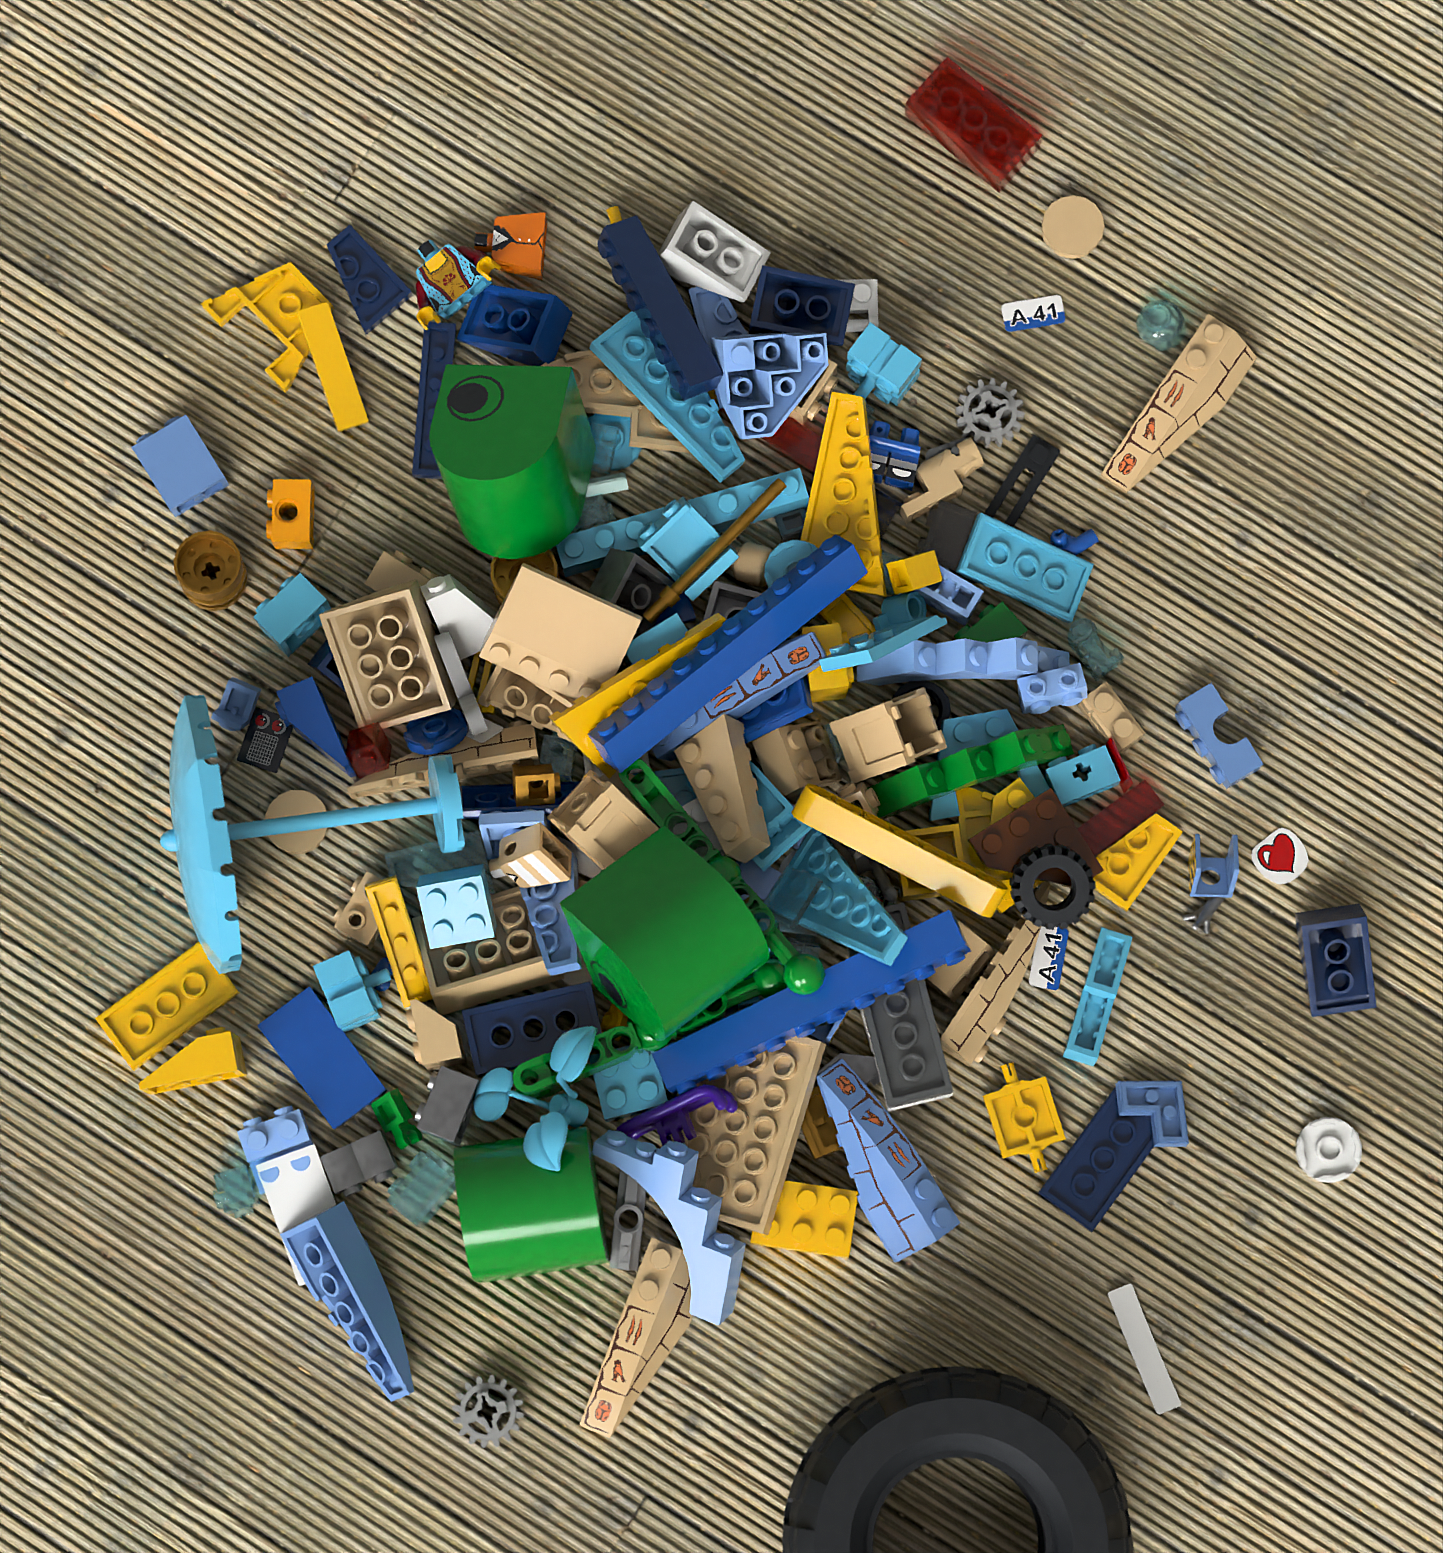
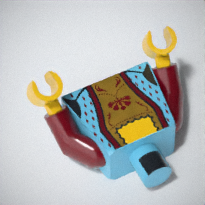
(449, 279)

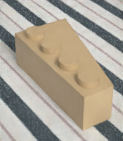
(723, 782)

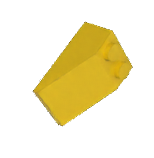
(201, 1062)

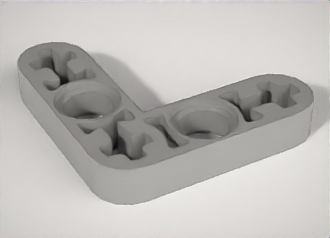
(460, 683)

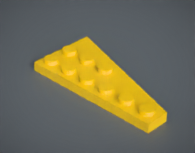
(844, 490)
(590, 710)

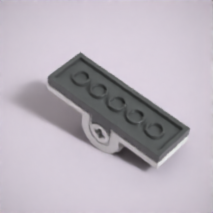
(906, 1040)

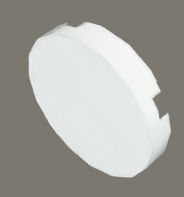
(1328, 1149)

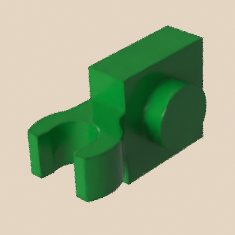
(394, 1116)

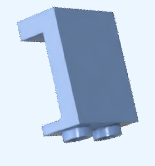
(179, 465)

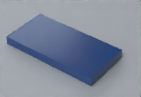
(322, 1058)

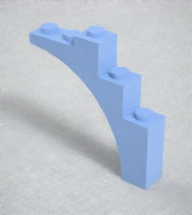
(962, 660)
(694, 1213)

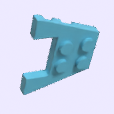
(976, 731)

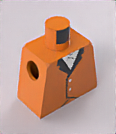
(517, 243)

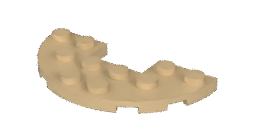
(607, 395)

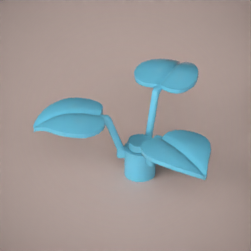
(545, 1138)

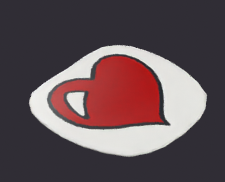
(1280, 856)

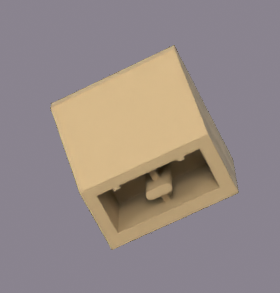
(797, 757)
(437, 1038)

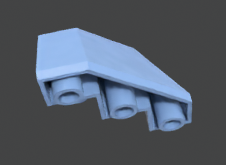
(766, 377)

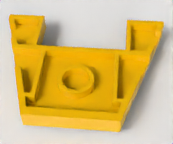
(275, 301)

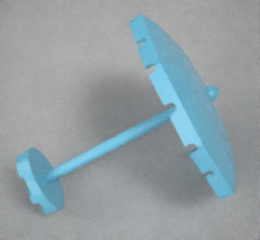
(204, 843)

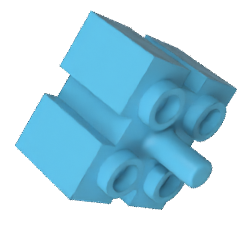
(882, 365)
(350, 989)

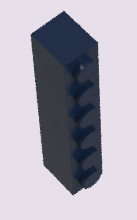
(659, 308)

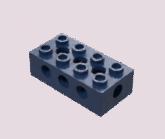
(515, 1015)

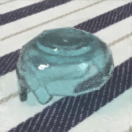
(1161, 324)

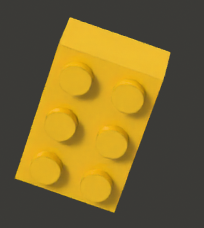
(812, 1220)

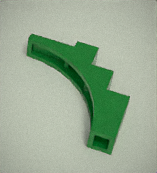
(970, 767)

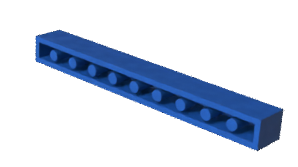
(727, 653)
(789, 1014)

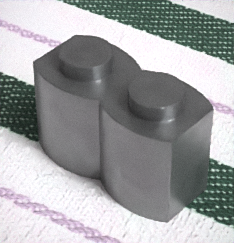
(359, 1163)

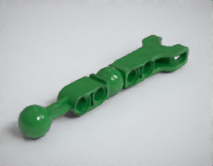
(802, 971)
(765, 982)

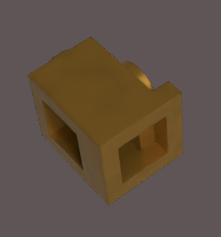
(538, 793)

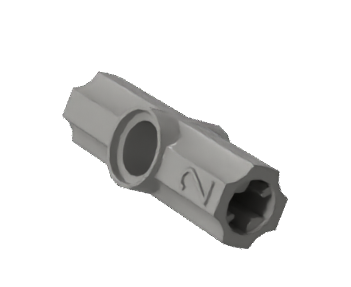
(627, 1242)

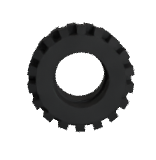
(1072, 906)

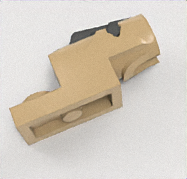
(941, 476)

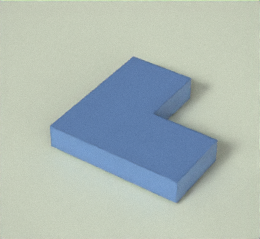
(1162, 1102)

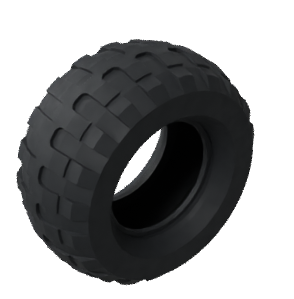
(956, 1415)

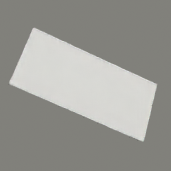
(297, 1193)

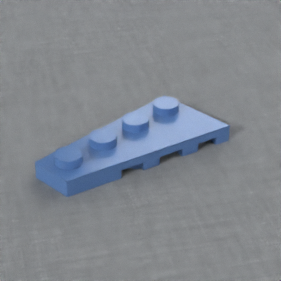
(714, 318)
(550, 924)

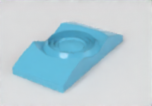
(781, 825)

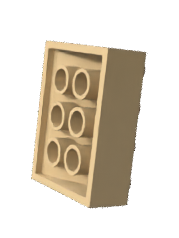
(558, 634)
(389, 656)
(488, 967)

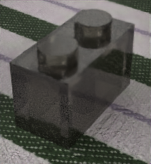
(948, 533)

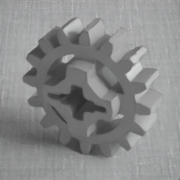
(976, 417)
(509, 1405)

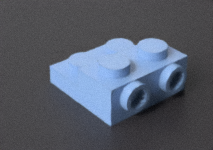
(1052, 688)
(499, 825)
(273, 1139)

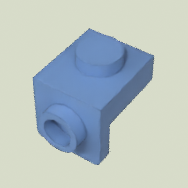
(236, 705)

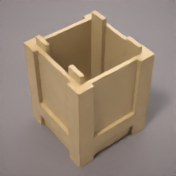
(888, 735)
(601, 820)

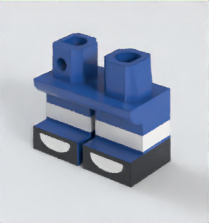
(902, 454)

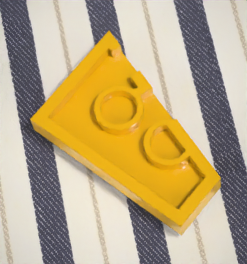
(1134, 860)

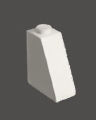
(458, 612)

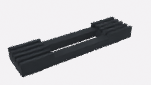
(1037, 458)

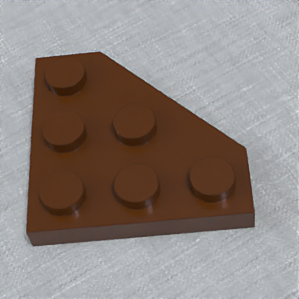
(1032, 825)

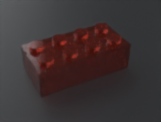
(973, 124)

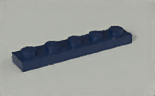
(437, 351)

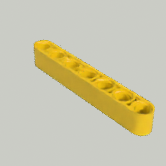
(899, 850)

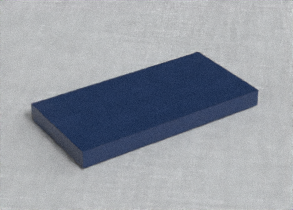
(1099, 1164)

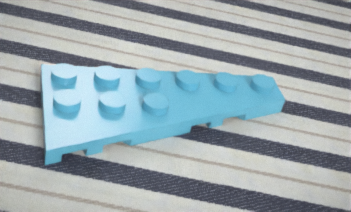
(691, 421)
(844, 904)

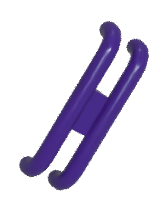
(674, 1116)

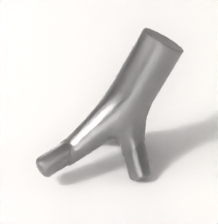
(1204, 914)

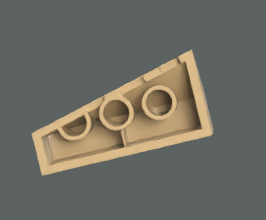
(524, 699)

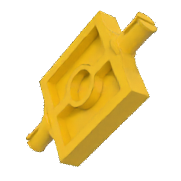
(1023, 1117)

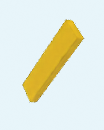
(332, 366)
(399, 939)

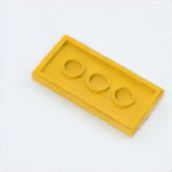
(166, 1006)

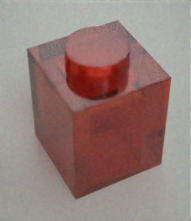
(368, 750)

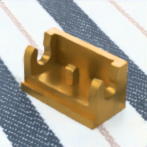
(819, 1127)

